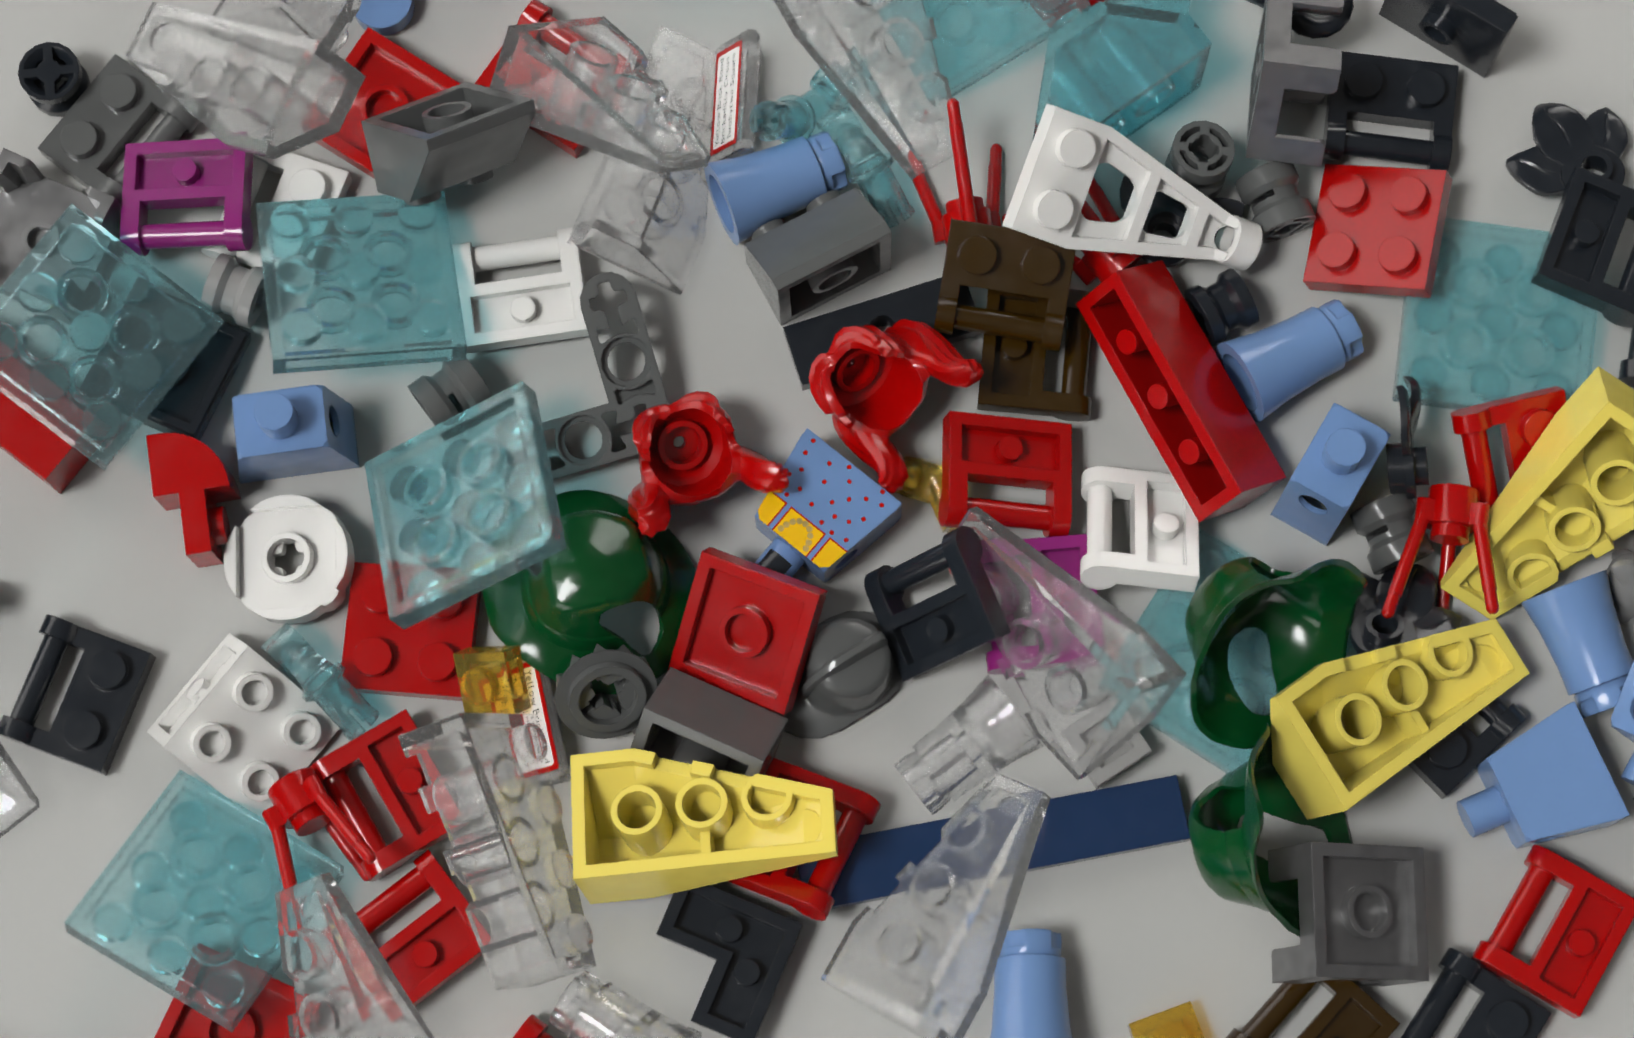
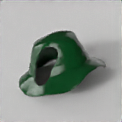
(599, 569)
(1300, 613)
(1228, 853)

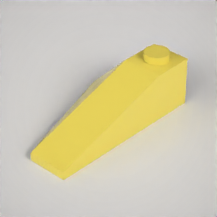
(1562, 500)
(1377, 711)
(678, 826)

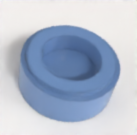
(385, 15)

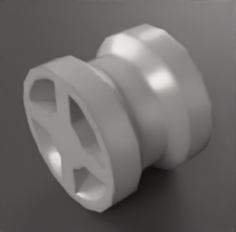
(234, 290)

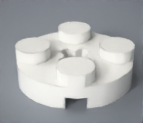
(315, 586)

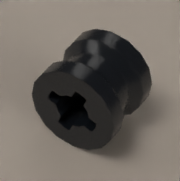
(46, 66)
(1222, 306)

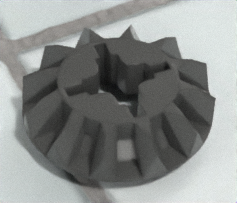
(597, 714)

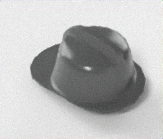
(844, 676)

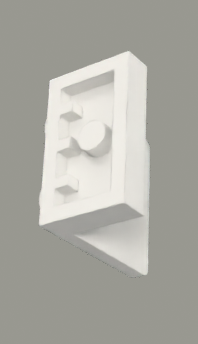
(242, 725)

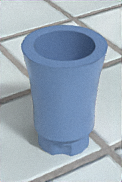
(773, 182)
(1290, 356)
(1584, 640)
(1031, 987)

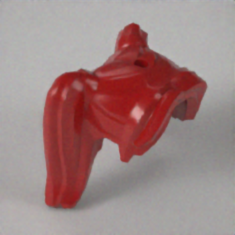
(878, 381)
(699, 468)

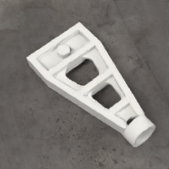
(1059, 177)

